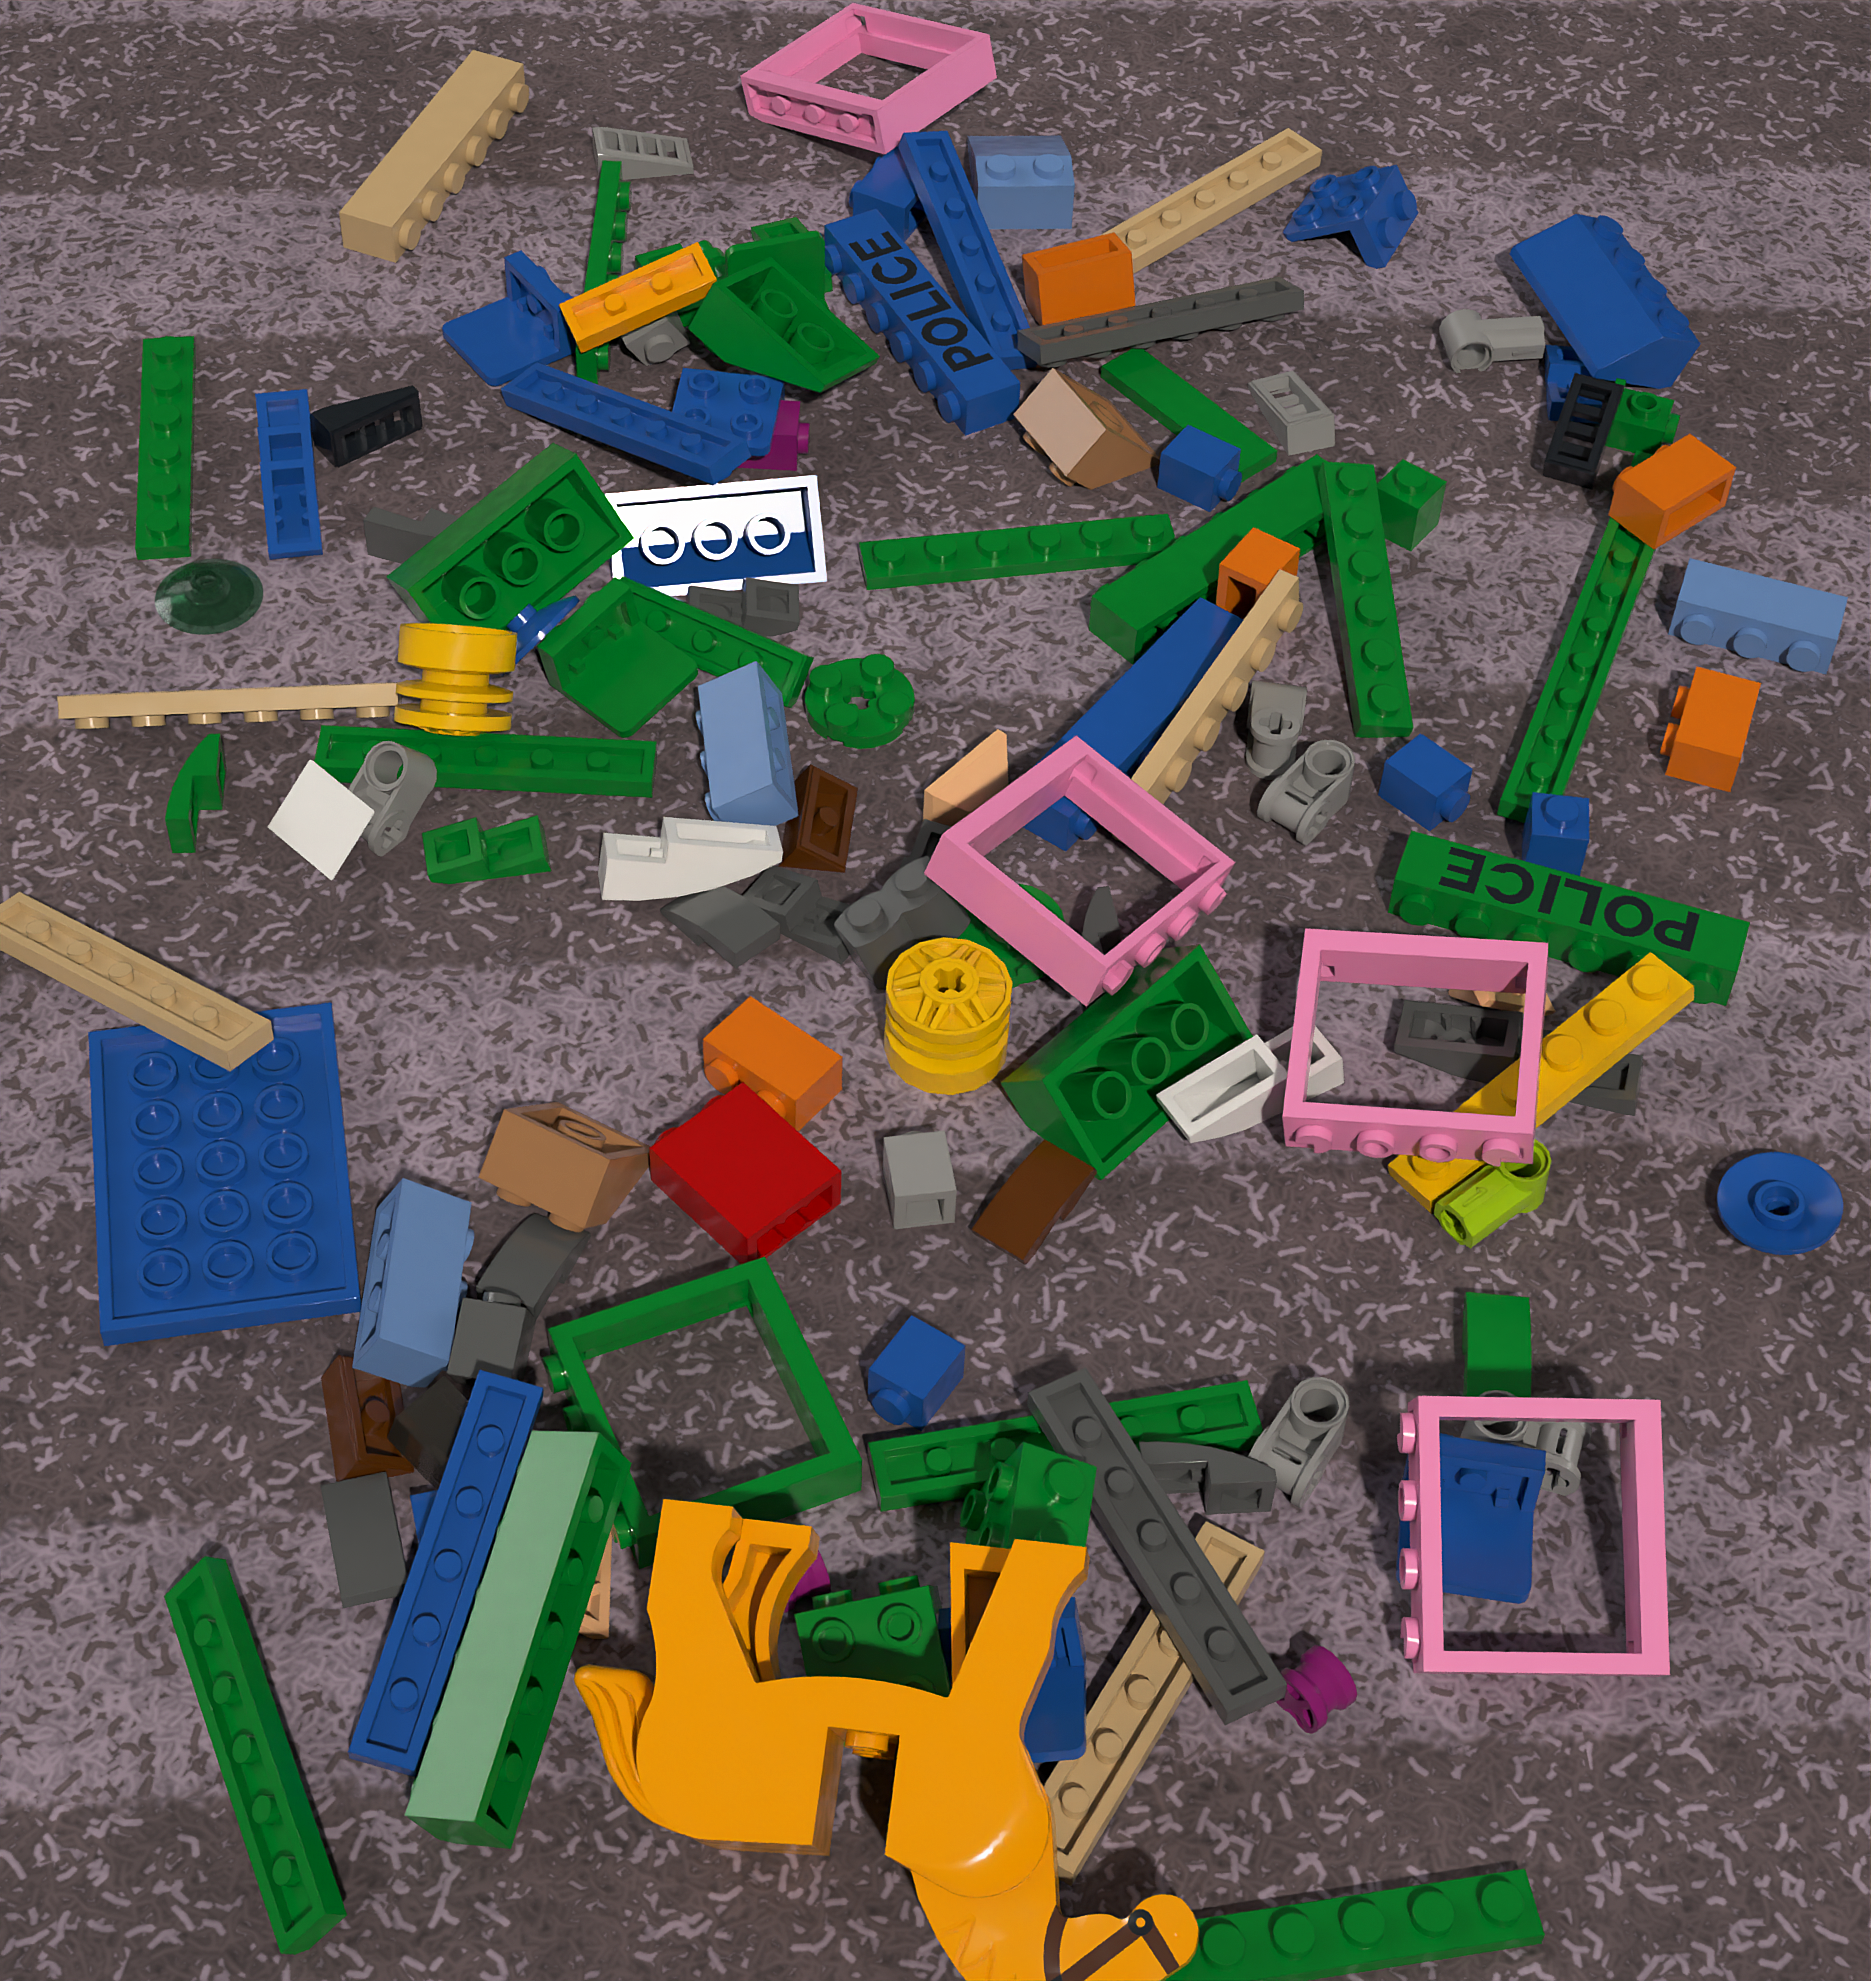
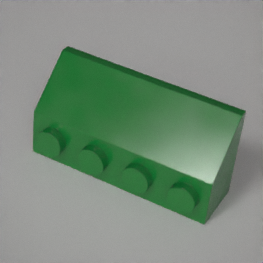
(515, 547)
(1101, 1074)

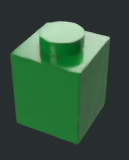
(1410, 504)

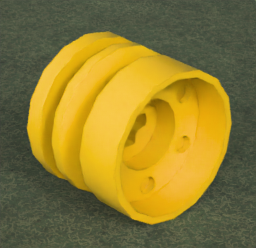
(455, 677)
(947, 1015)

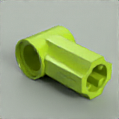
(1494, 1197)

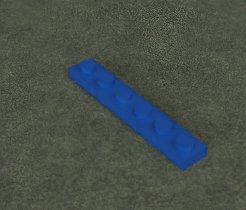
(966, 243)
(627, 423)
(446, 1575)

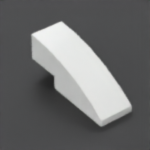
(685, 858)
(1245, 1086)

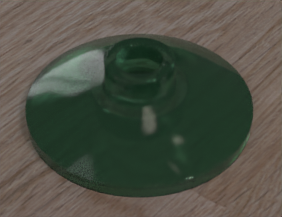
(209, 596)

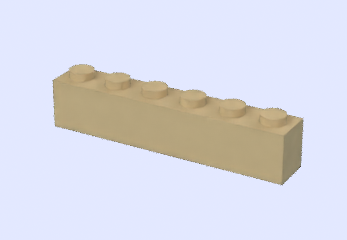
(434, 156)

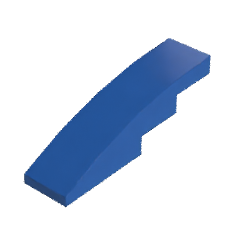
(288, 474)

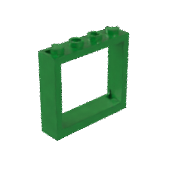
(767, 1498)

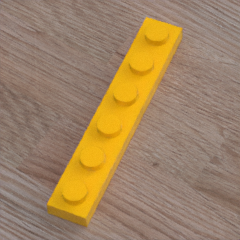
(1570, 1062)

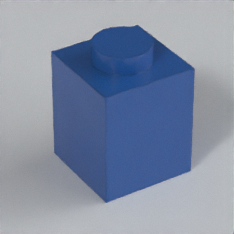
(1200, 469)
(1426, 783)
(1556, 832)
(915, 1374)

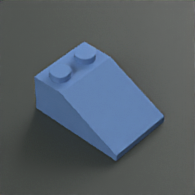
(1022, 181)

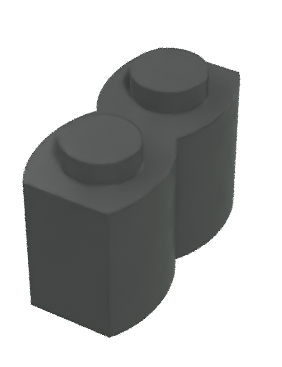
(897, 918)

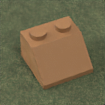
(1082, 433)
(563, 1164)

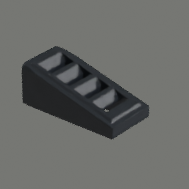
(336, 424)
(1575, 462)

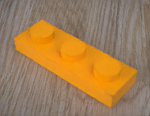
(638, 297)

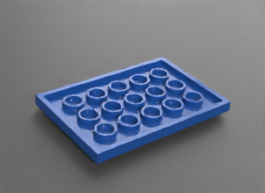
(220, 1185)

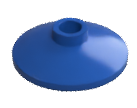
(535, 625)
(1782, 1184)

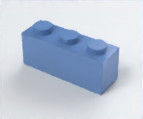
(1758, 616)
(746, 749)
(413, 1284)

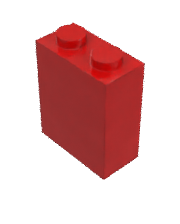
(745, 1174)

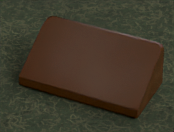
(824, 825)
(359, 1420)

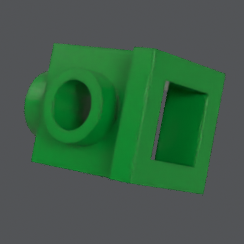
(1643, 422)

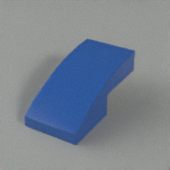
(1560, 367)

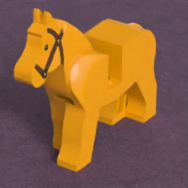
(758, 1757)

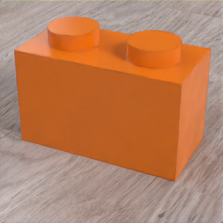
(1079, 279)
(1671, 491)
(1251, 568)
(1711, 728)
(774, 1060)

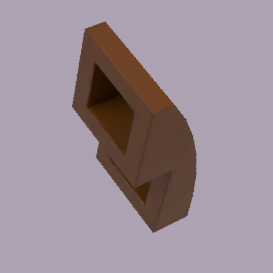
(1033, 1200)

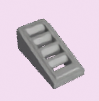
(635, 149)
(1298, 427)

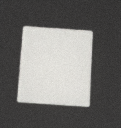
(321, 819)

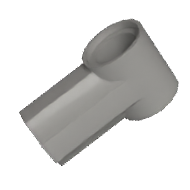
(1479, 342)

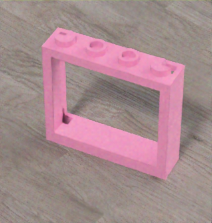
(786, 92)
(1124, 811)
(1417, 963)
(1642, 1536)

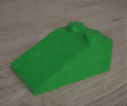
(779, 329)

